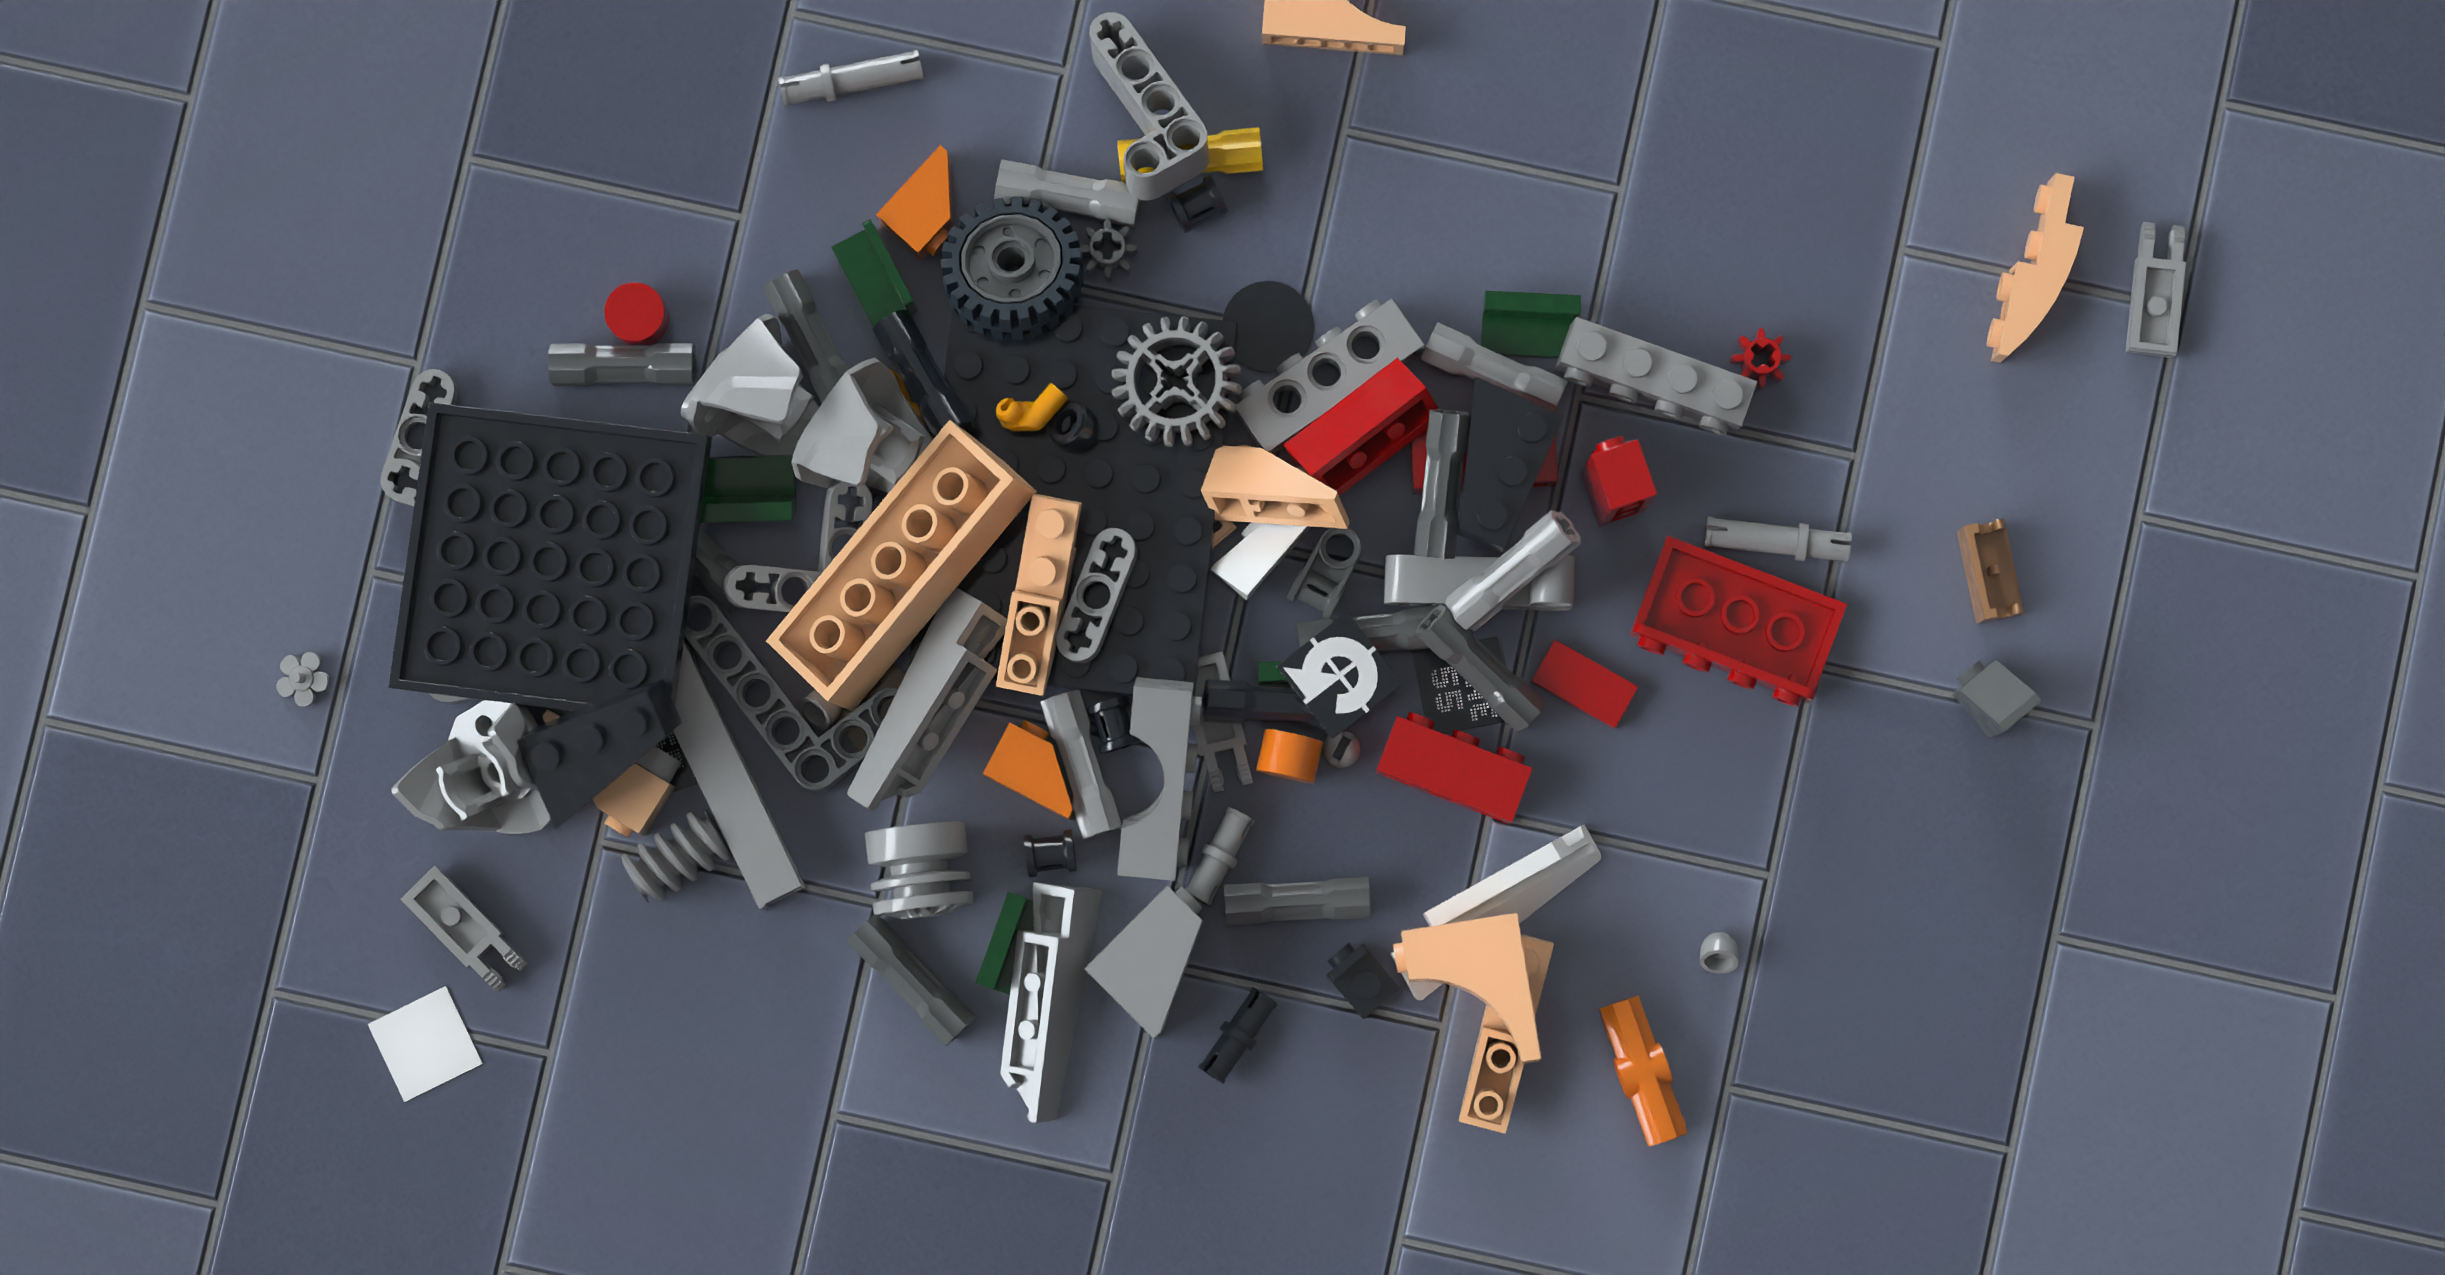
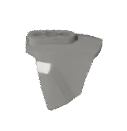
(752, 394)
(861, 432)
(478, 776)

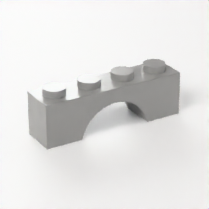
(1162, 720)

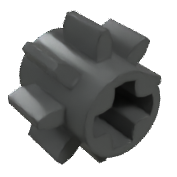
(1118, 257)

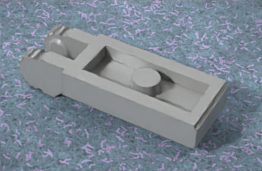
(2156, 295)
(1219, 736)
(460, 924)

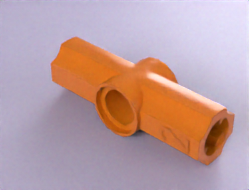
(1643, 1071)

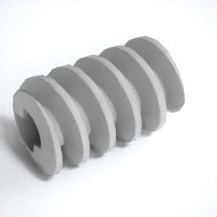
(676, 857)

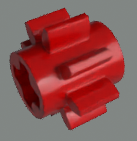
(1757, 346)

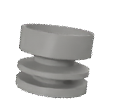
(919, 869)

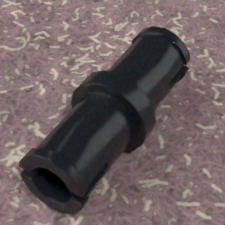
(1237, 1035)

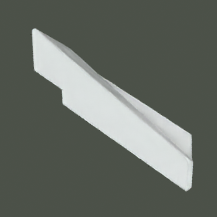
(1257, 555)
(1516, 889)

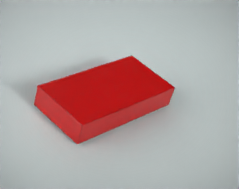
(1584, 684)

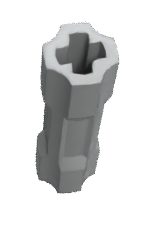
(1067, 193)
(1464, 357)
(1539, 549)
(1091, 797)

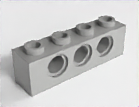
(1379, 322)

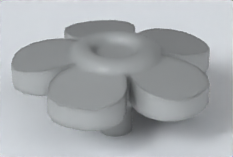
(302, 678)

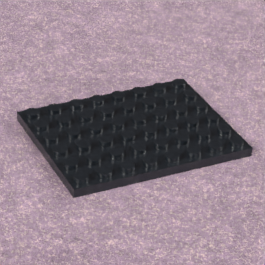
(1118, 480)

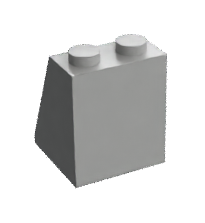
(1150, 958)

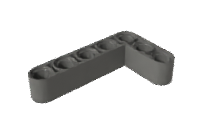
(780, 706)

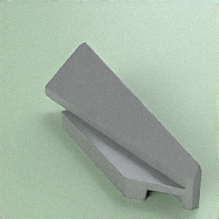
(931, 701)

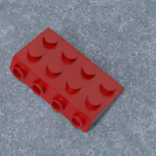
(1737, 622)

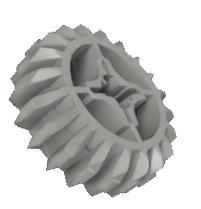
(1163, 398)

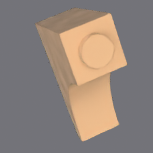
(1329, 26)
(1482, 959)

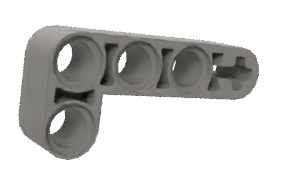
(1142, 99)
(1429, 581)

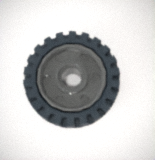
(1018, 299)

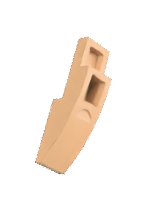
(2034, 287)
(1039, 594)
(1496, 1060)

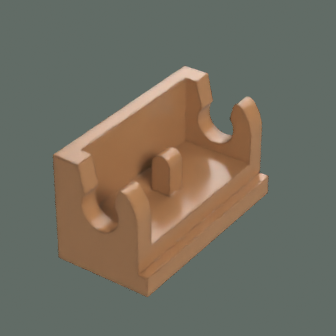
(1990, 571)

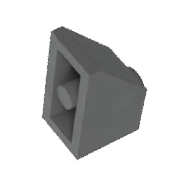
(1994, 697)

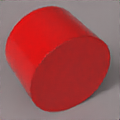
(636, 314)

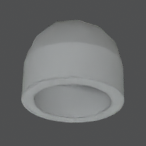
(819, 711)
(1350, 754)
(1719, 953)

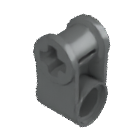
(1325, 574)

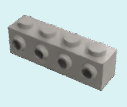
(1656, 376)

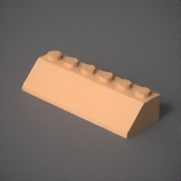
(900, 566)

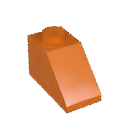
(922, 208)
(1030, 768)

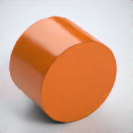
(1289, 756)

